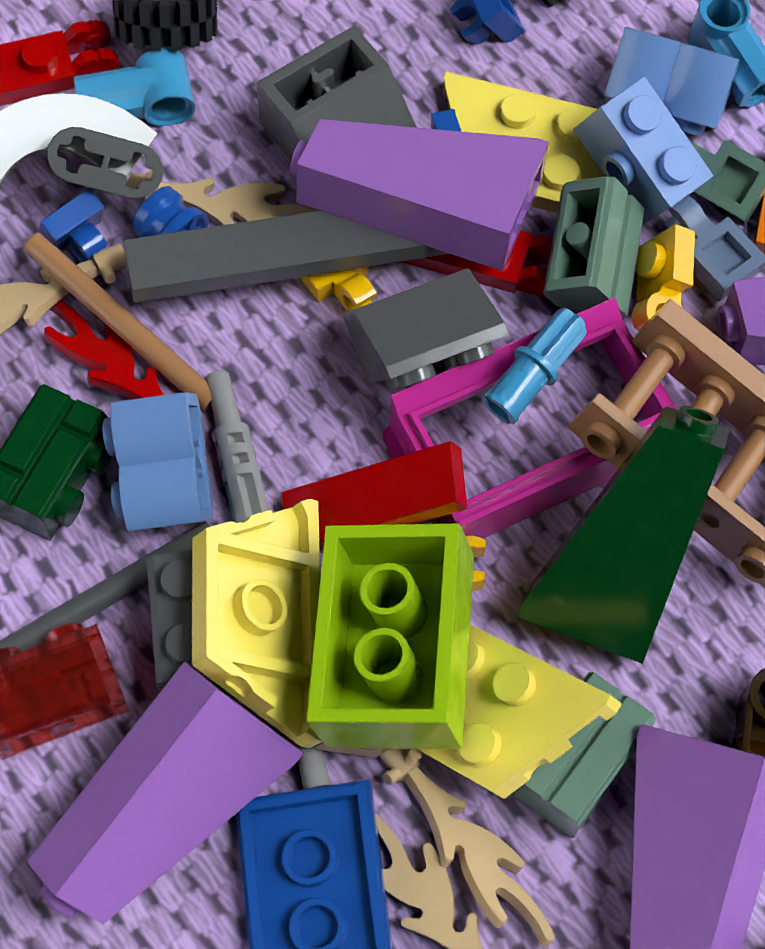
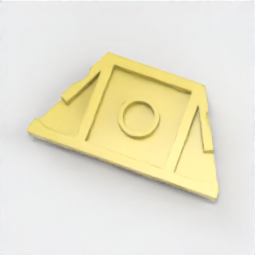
(515, 112)
(259, 612)
(517, 715)

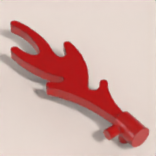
(109, 357)

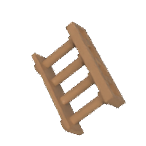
(722, 385)

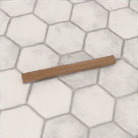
(118, 318)

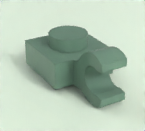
(736, 179)

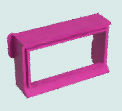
(546, 484)

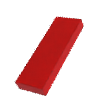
(389, 492)

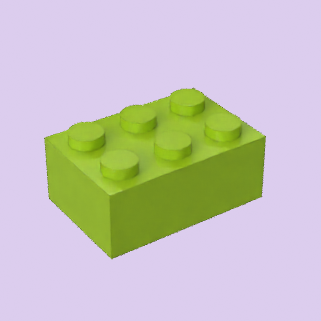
(392, 637)

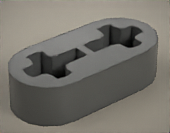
(109, 148)

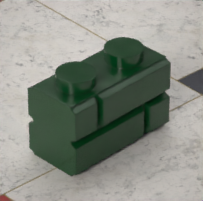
(50, 461)

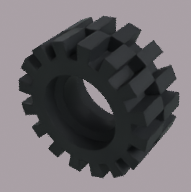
(165, 22)

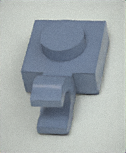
(720, 250)

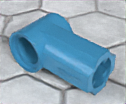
(725, 29)
(152, 89)

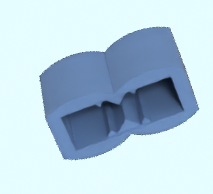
(685, 77)
(159, 461)

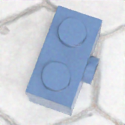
(643, 149)

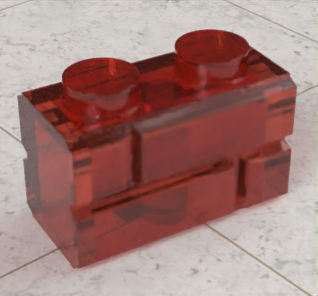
(56, 688)

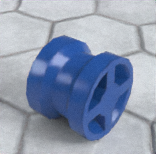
(165, 213)

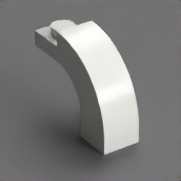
(32, 124)

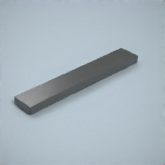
(259, 253)

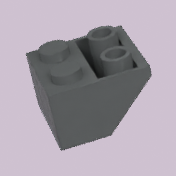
(332, 82)
(423, 325)

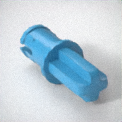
(535, 366)

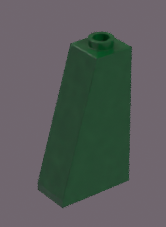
(629, 544)

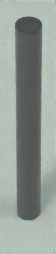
(97, 597)

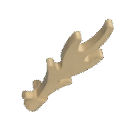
(242, 202)
(36, 299)
(476, 846)
(428, 892)

